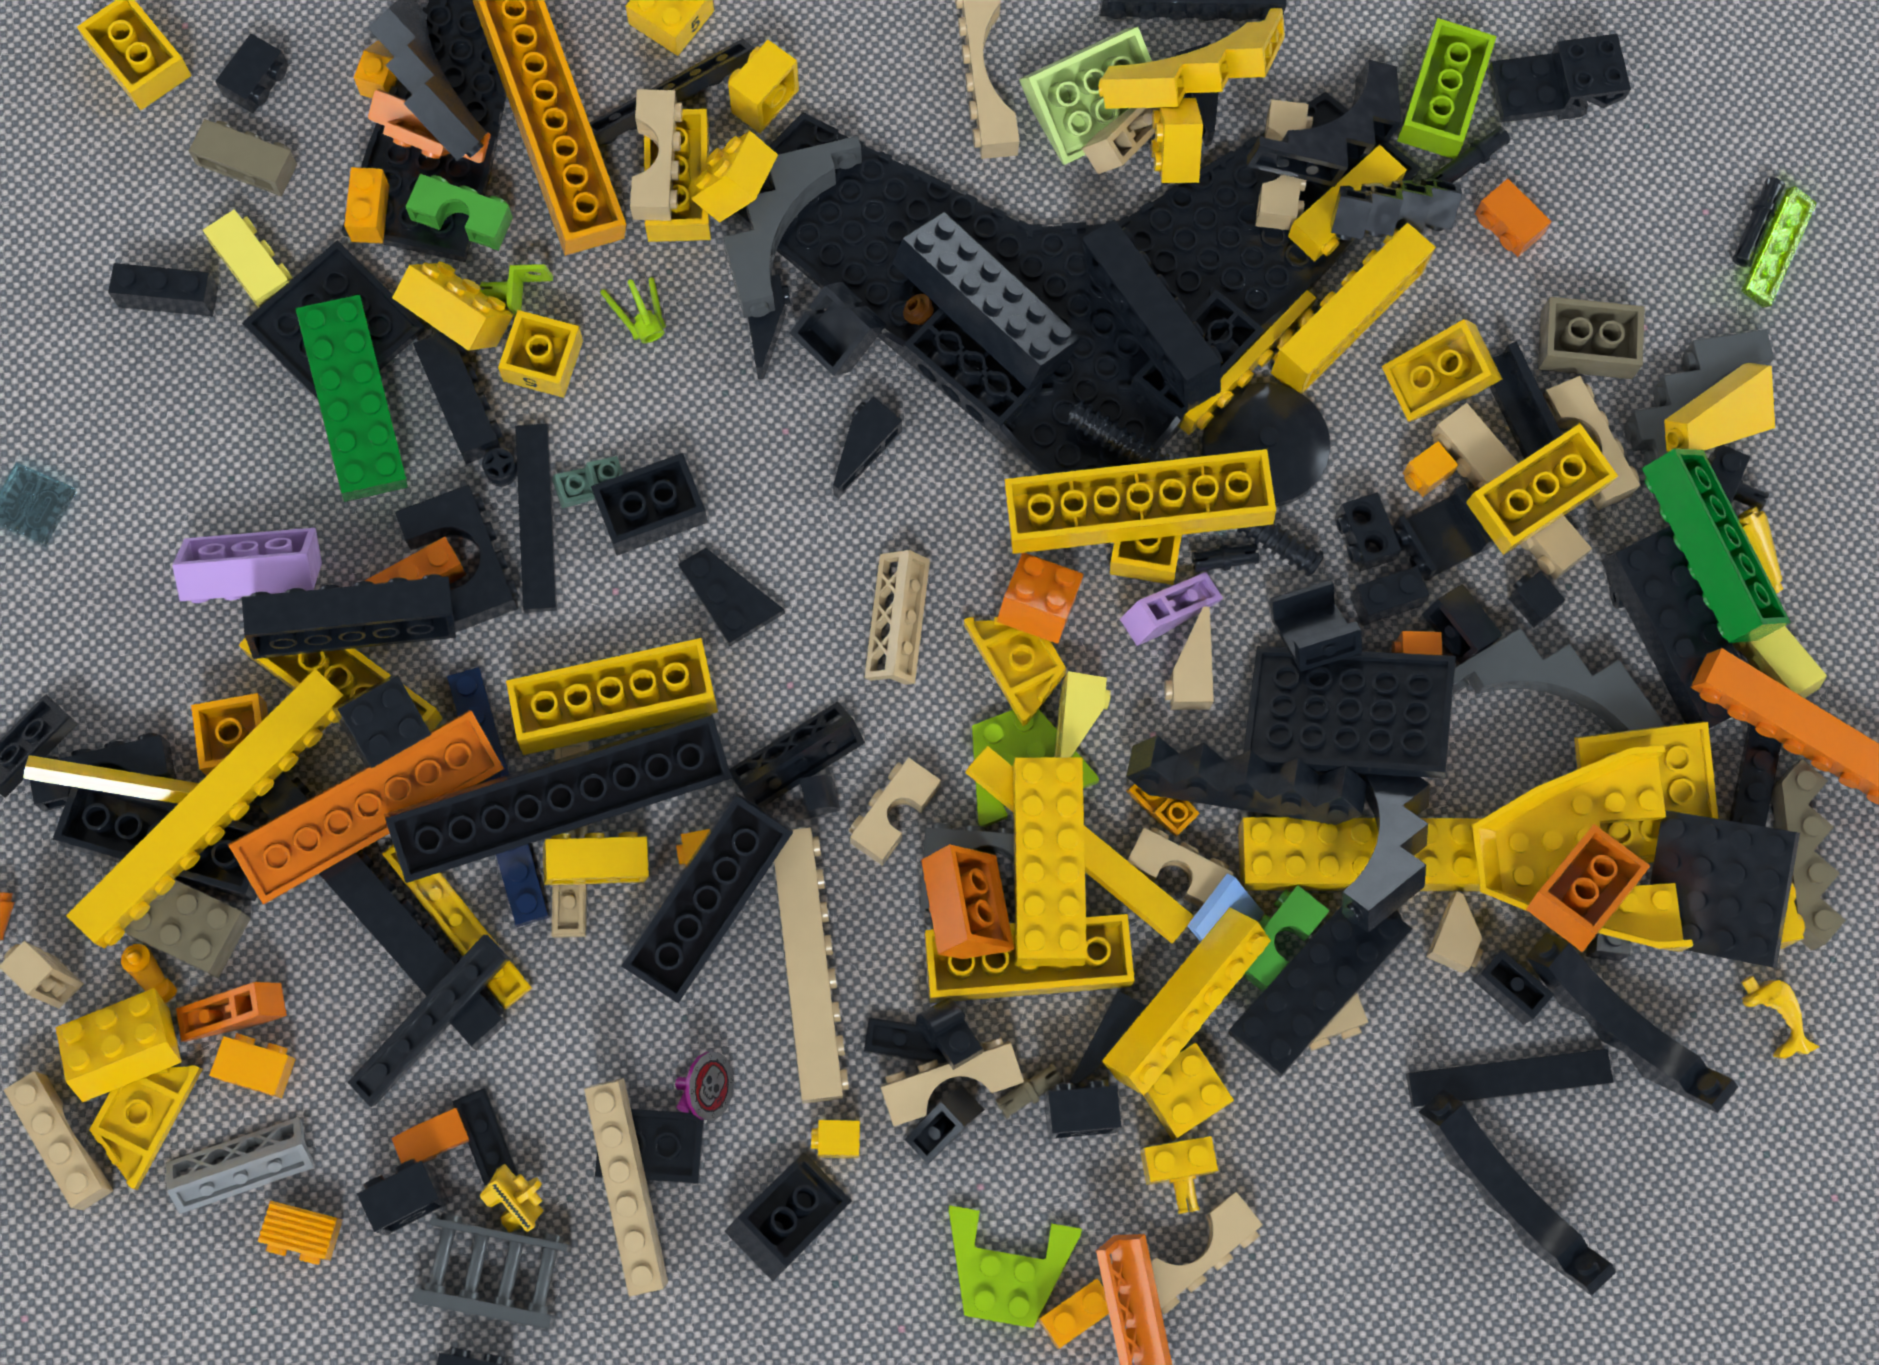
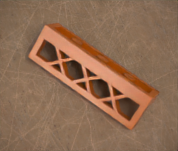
(1137, 1301)

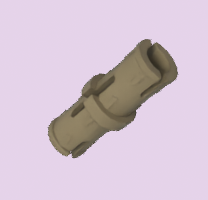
(1029, 1091)

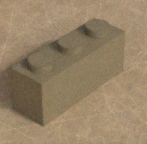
(243, 156)

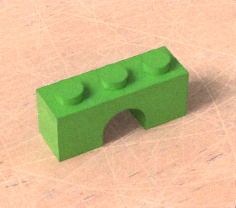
(436, 199)
(1296, 914)

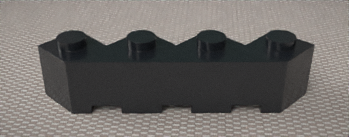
(1384, 208)

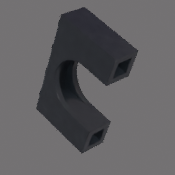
(459, 515)

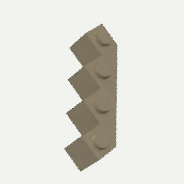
(1811, 872)

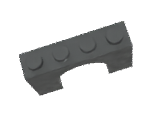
(972, 838)

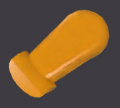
(146, 972)

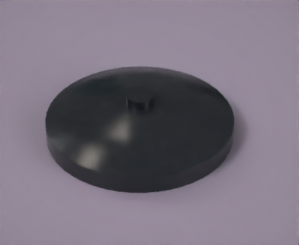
(1278, 421)

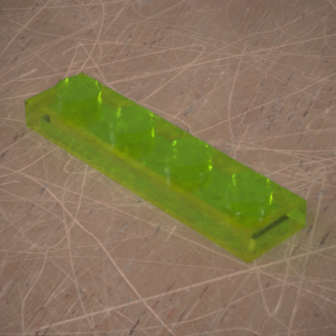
(1779, 247)

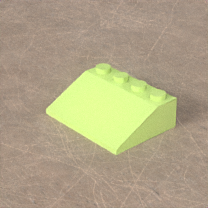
(1067, 91)

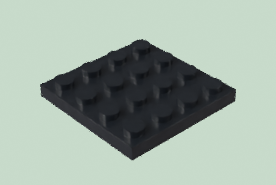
(328, 278)
(1728, 884)

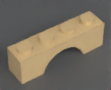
(653, 189)
(1279, 198)
(1574, 404)
(909, 1094)
(65, 1157)
(1229, 1226)

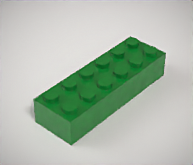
(351, 398)
(1715, 545)

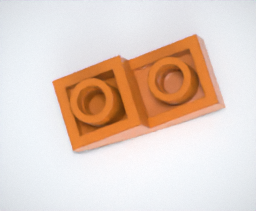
(431, 1137)

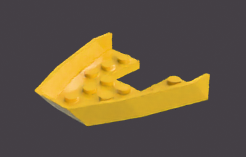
(1535, 833)

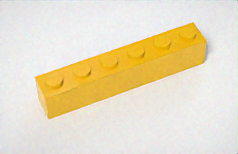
(1186, 1001)

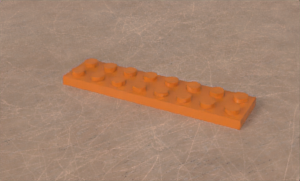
(353, 810)

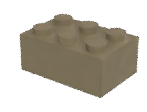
(1591, 338)
(191, 928)

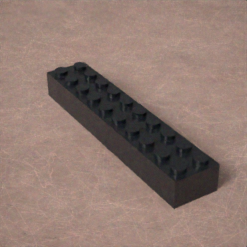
(557, 796)

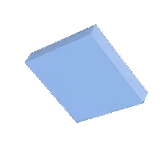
(1227, 894)

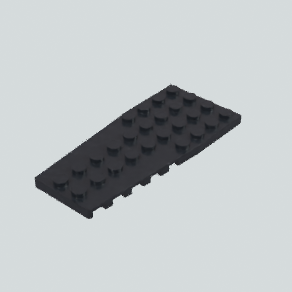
(471, 71)

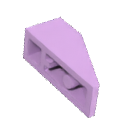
(1169, 608)

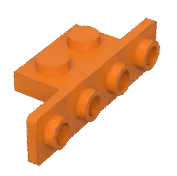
(408, 130)

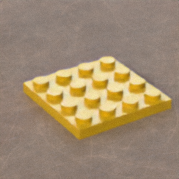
(1684, 774)

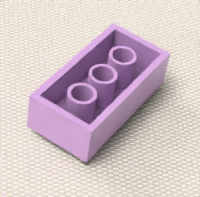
(246, 564)

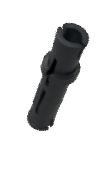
(1477, 153)
(1762, 212)

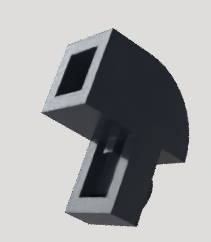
(946, 1030)

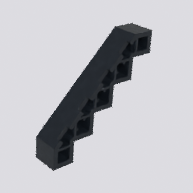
(1246, 782)

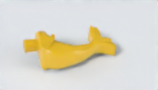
(1783, 999)

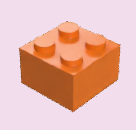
(1040, 597)

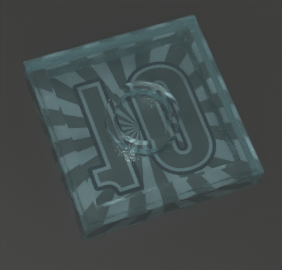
(33, 504)

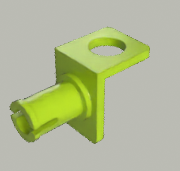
(513, 288)

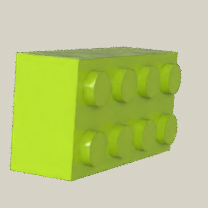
(1446, 88)

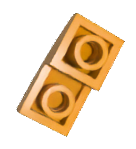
(1169, 812)

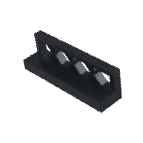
(1523, 402)
(799, 759)

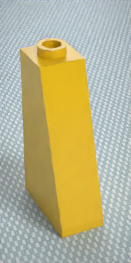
(1725, 412)

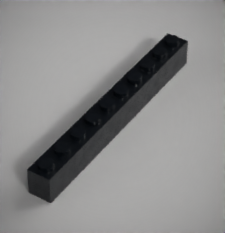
(391, 921)

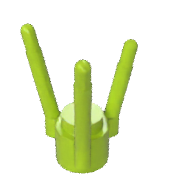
(647, 325)

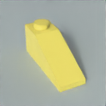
(1079, 707)

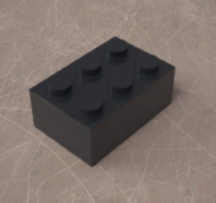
(649, 504)

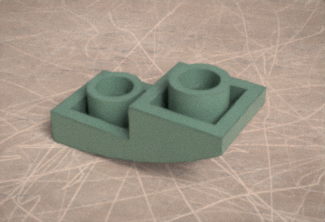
(575, 485)

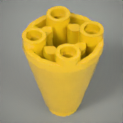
(1759, 534)

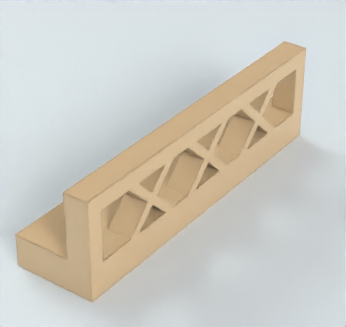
(903, 615)

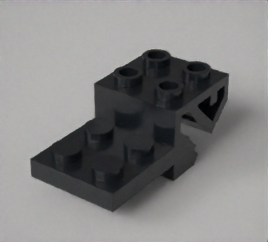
(1561, 81)

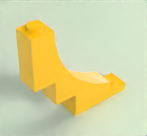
(1165, 81)

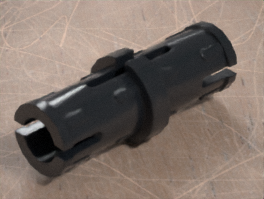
(1225, 557)

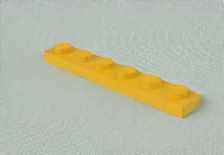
(1241, 371)

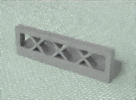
(238, 1170)

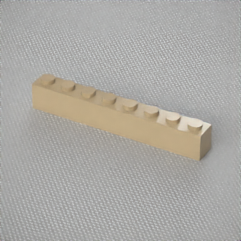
(808, 970)

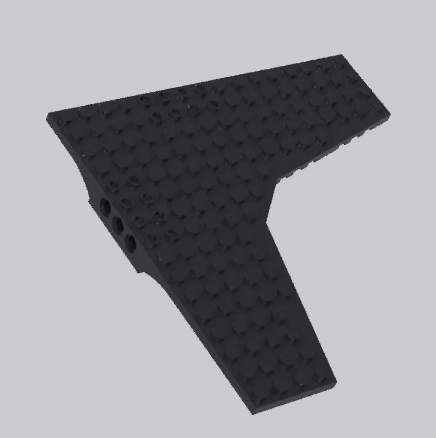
(1196, 235)

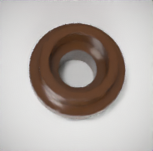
(918, 309)

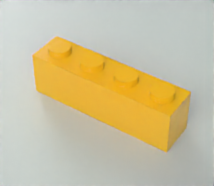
(1313, 227)

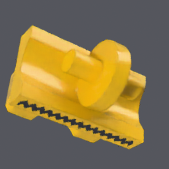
(517, 1197)

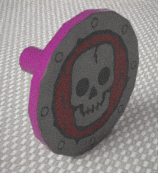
(707, 1086)

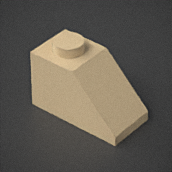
(1456, 937)

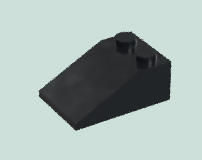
(788, 1216)

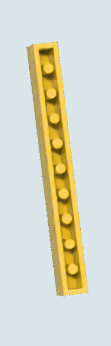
(207, 811)

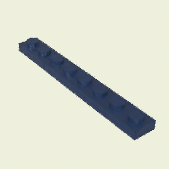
(515, 864)

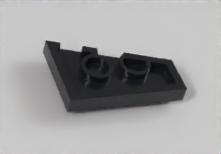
(728, 597)

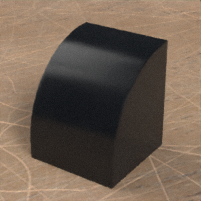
(819, 795)

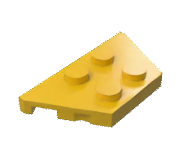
(1020, 662)
(140, 1117)

